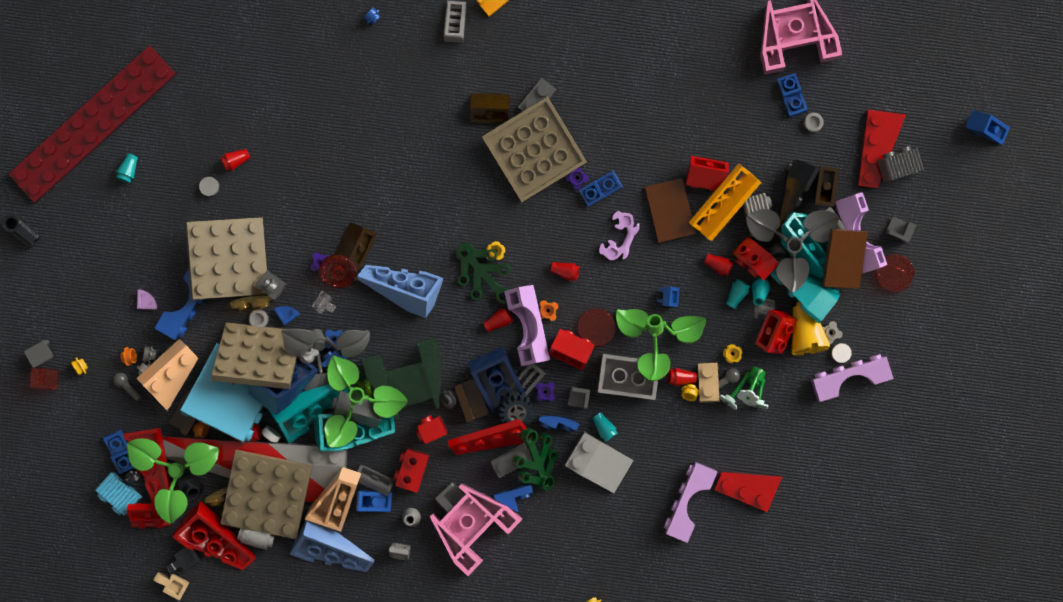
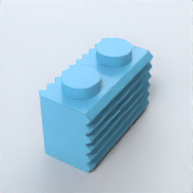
(117, 493)

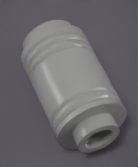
(255, 538)

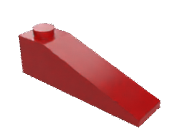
(204, 532)

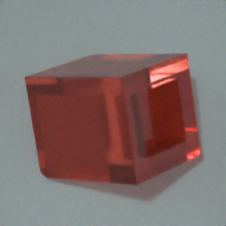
(44, 378)

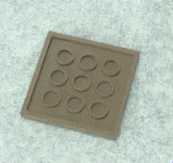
(534, 149)
(225, 257)
(253, 357)
(266, 494)

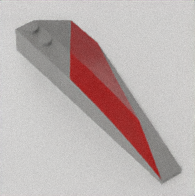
(324, 464)

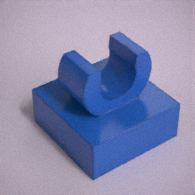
(670, 296)

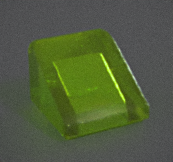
(365, 385)

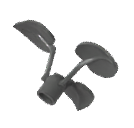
(792, 271)
(298, 340)

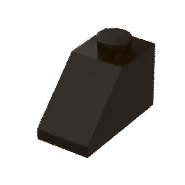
(826, 186)

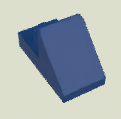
(508, 496)
(373, 501)

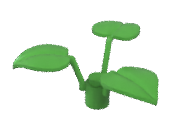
(657, 365)
(342, 374)
(200, 458)

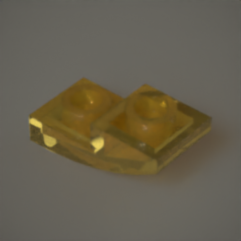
(256, 301)
(217, 497)

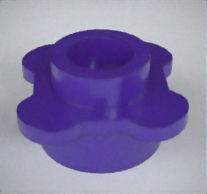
(577, 183)
(316, 258)
(549, 395)

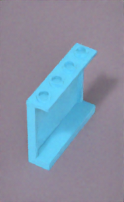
(222, 404)

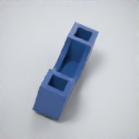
(174, 323)

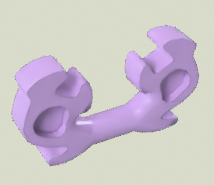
(625, 221)

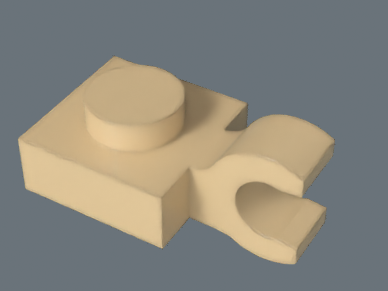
(174, 585)

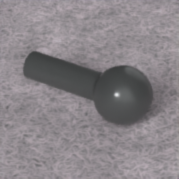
(731, 376)
(121, 380)

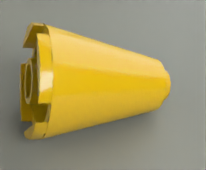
(807, 334)

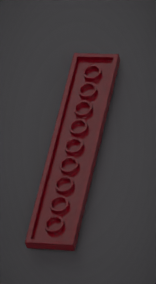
(92, 124)

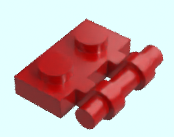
(145, 516)

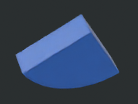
(286, 314)

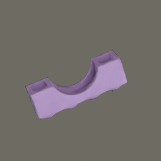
(851, 213)
(524, 304)
(828, 385)
(699, 478)

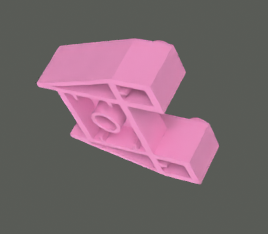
(796, 28)
(468, 521)

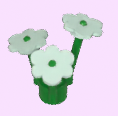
(755, 379)

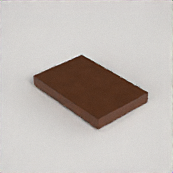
(670, 210)
(844, 258)

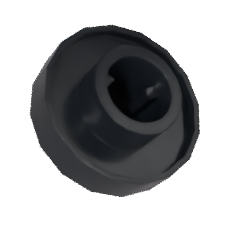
(191, 487)

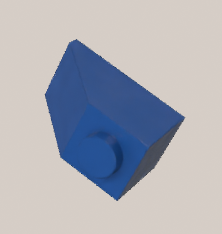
(987, 126)

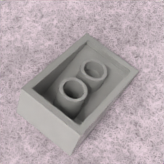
(598, 462)

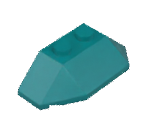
(812, 251)

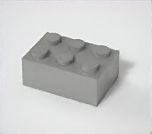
(621, 377)

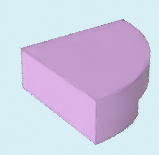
(145, 300)

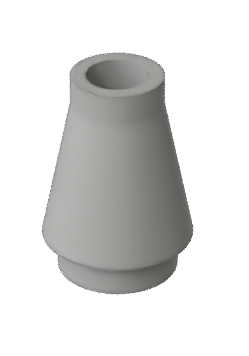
(411, 512)

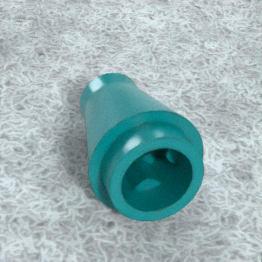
(127, 169)
(760, 291)
(737, 293)
(605, 427)

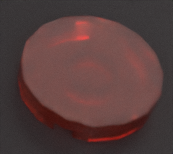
(338, 271)
(896, 274)
(597, 326)

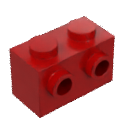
(706, 173)
(755, 258)
(776, 331)
(571, 349)
(431, 429)
(412, 469)

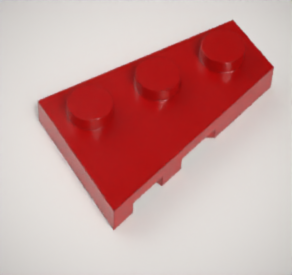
(749, 488)

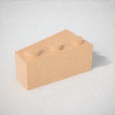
(168, 373)
(334, 502)

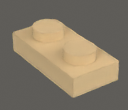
(708, 382)

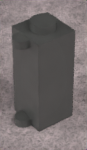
(361, 414)

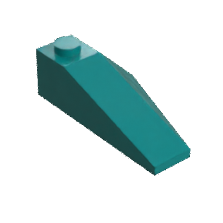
(814, 297)
(303, 411)
(364, 433)

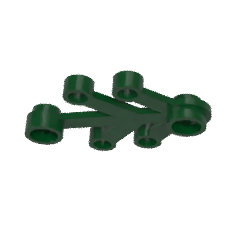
(481, 270)
(544, 479)

